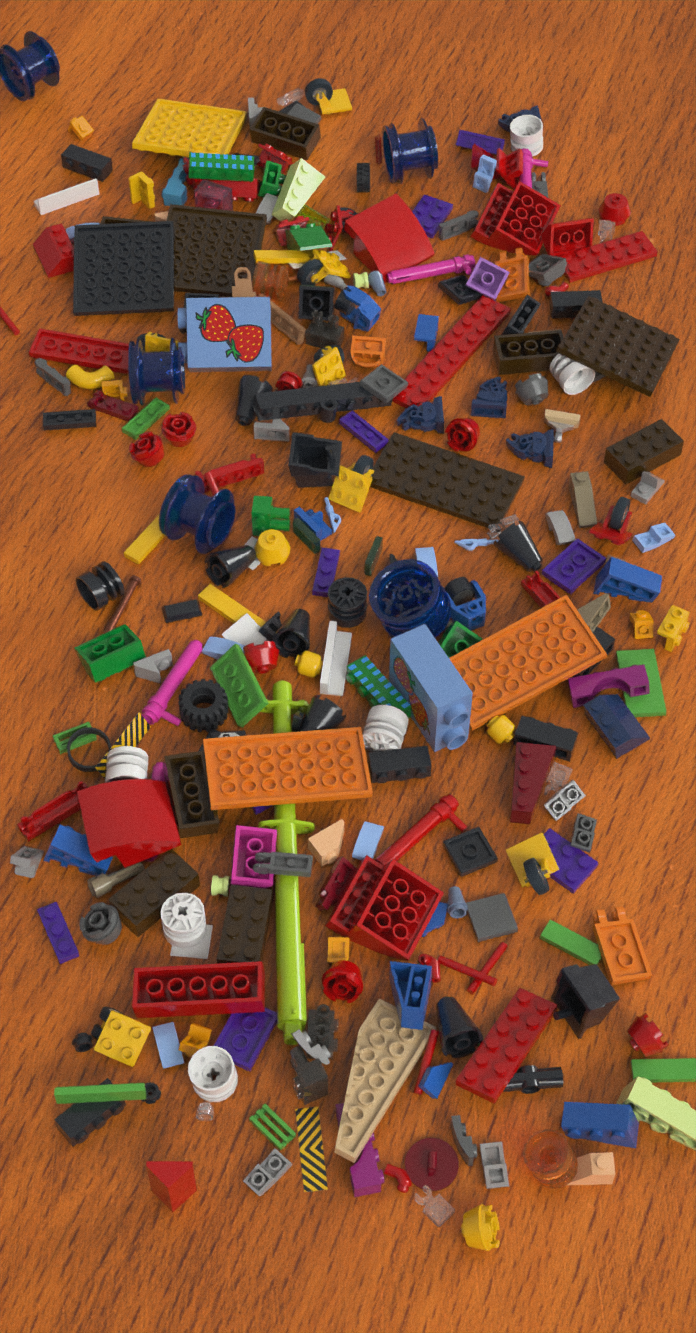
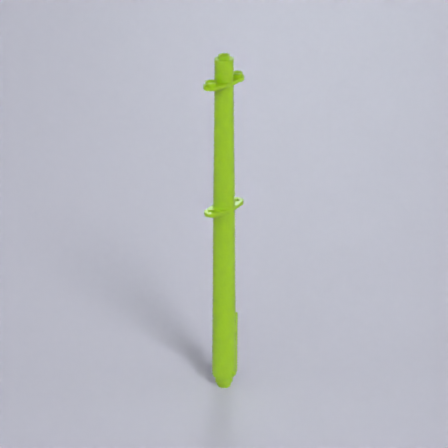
(289, 949)

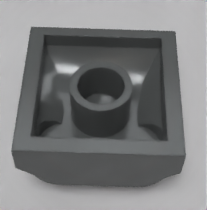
(547, 268)

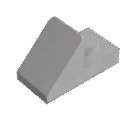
(254, 111)
(272, 431)
(647, 487)
(149, 667)
(26, 861)

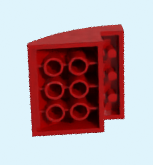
(515, 219)
(388, 237)
(128, 820)
(385, 908)

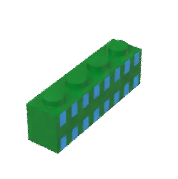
(221, 167)
(375, 686)

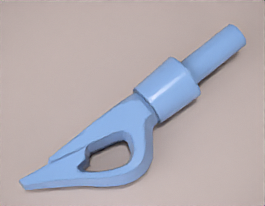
(332, 516)
(471, 544)

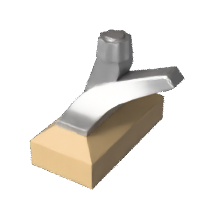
(561, 422)

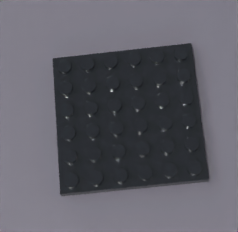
(123, 268)

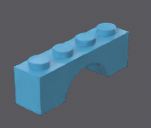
(175, 191)

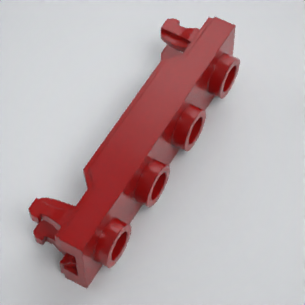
(235, 472)
(539, 590)
(51, 813)

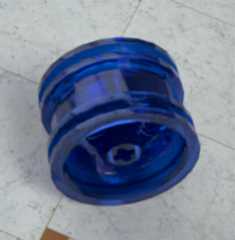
(414, 593)

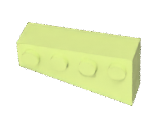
(296, 189)
(661, 1110)

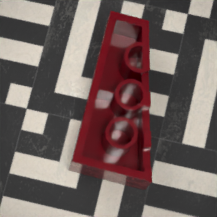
(530, 773)

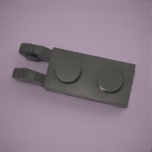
(540, 186)
(458, 225)
(52, 376)
(284, 864)

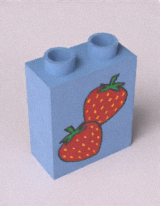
(226, 334)
(432, 688)

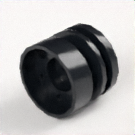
(100, 585)
(347, 602)

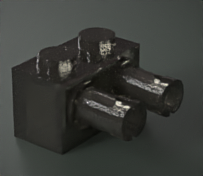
(322, 333)
(322, 1028)
(309, 1078)

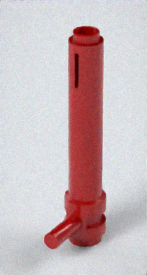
(438, 814)

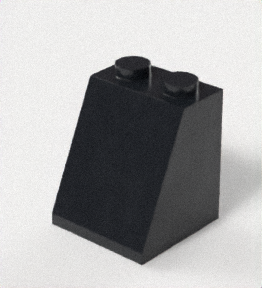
(316, 298)

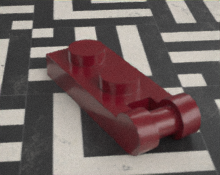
(112, 406)

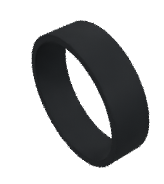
(89, 730)

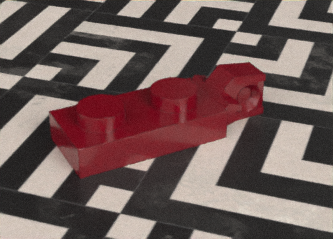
(335, 883)

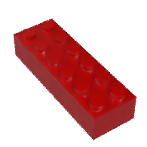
(199, 989)

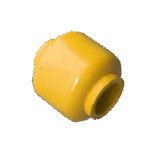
(309, 664)
(501, 729)

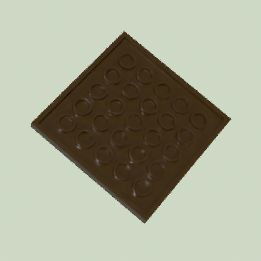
(212, 246)
(618, 346)

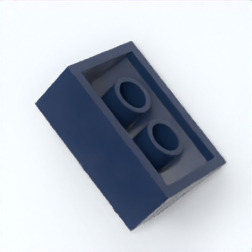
(615, 724)

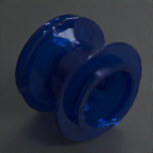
(28, 66)
(409, 150)
(155, 371)
(193, 512)

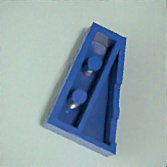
(628, 580)
(73, 849)
(411, 992)
(601, 1123)

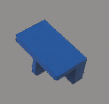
(427, 330)
(314, 522)

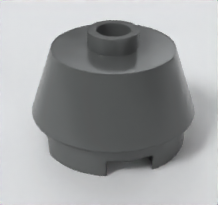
(533, 389)
(101, 924)

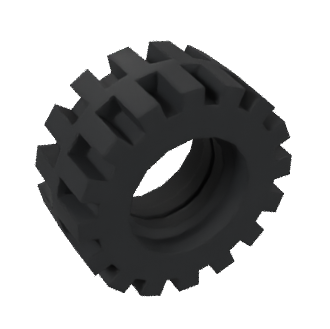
(363, 177)

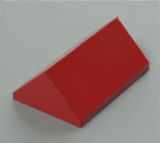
(568, 236)
(172, 1181)

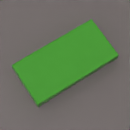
(240, 684)
(649, 704)

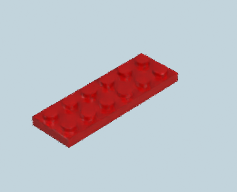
(608, 256)
(80, 350)
(506, 1045)

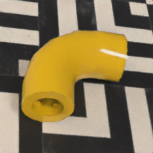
(89, 380)

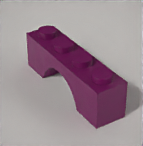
(629, 679)
(364, 1174)

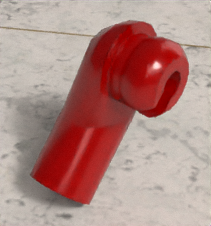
(562, 288)
(425, 959)
(401, 1176)

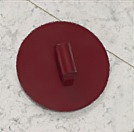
(432, 1164)

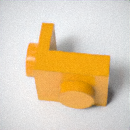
(80, 127)
(114, 389)
(642, 624)
(338, 949)
(197, 1038)

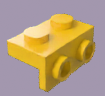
(142, 189)
(673, 626)

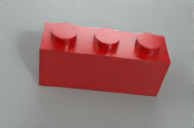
(242, 189)
(55, 251)

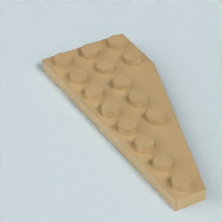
(378, 1070)

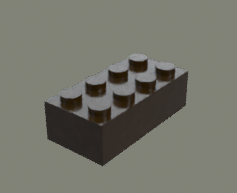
(285, 133)
(526, 351)
(643, 451)
(189, 794)
(142, 898)
(245, 925)

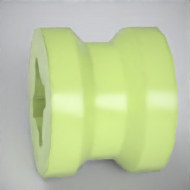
(361, 280)
(220, 885)

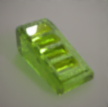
(306, 211)

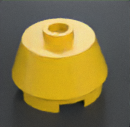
(272, 547)
(480, 1228)

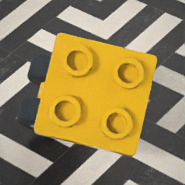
(119, 1036)

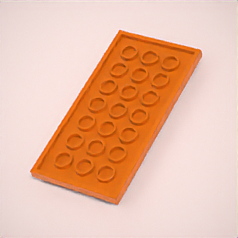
(526, 659)
(286, 768)

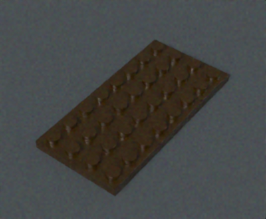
(445, 481)

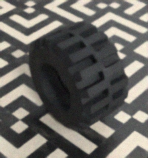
(199, 693)

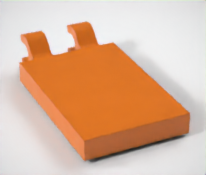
(517, 282)
(620, 947)

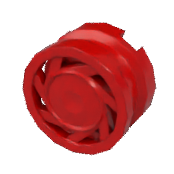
(288, 381)

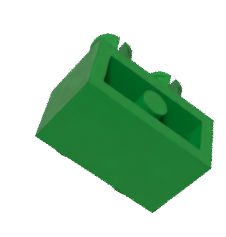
(271, 179)
(265, 516)

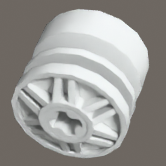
(527, 133)
(571, 375)
(384, 728)
(126, 764)
(183, 920)
(206, 1064)

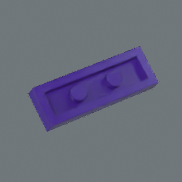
(490, 144)
(363, 431)
(325, 571)
(58, 932)

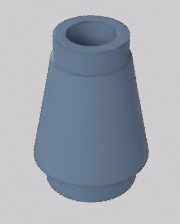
(377, 283)
(456, 903)

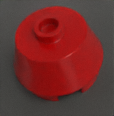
(615, 209)
(179, 429)
(462, 434)
(148, 449)
(262, 657)
(343, 981)
(645, 1036)

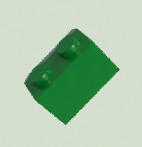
(306, 238)
(457, 639)

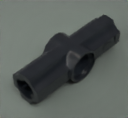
(531, 1079)

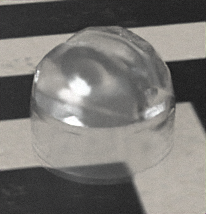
(205, 1112)

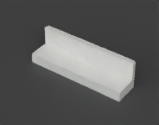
(67, 197)
(335, 661)

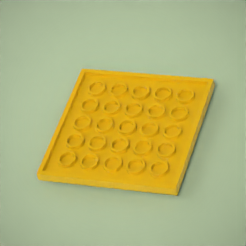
(189, 127)

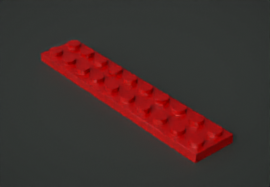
(452, 352)

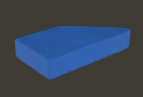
(437, 919)
(434, 1079)

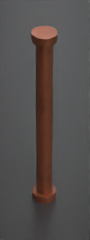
(134, 581)

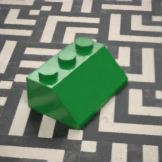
(110, 653)

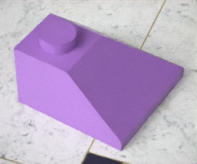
(487, 278)

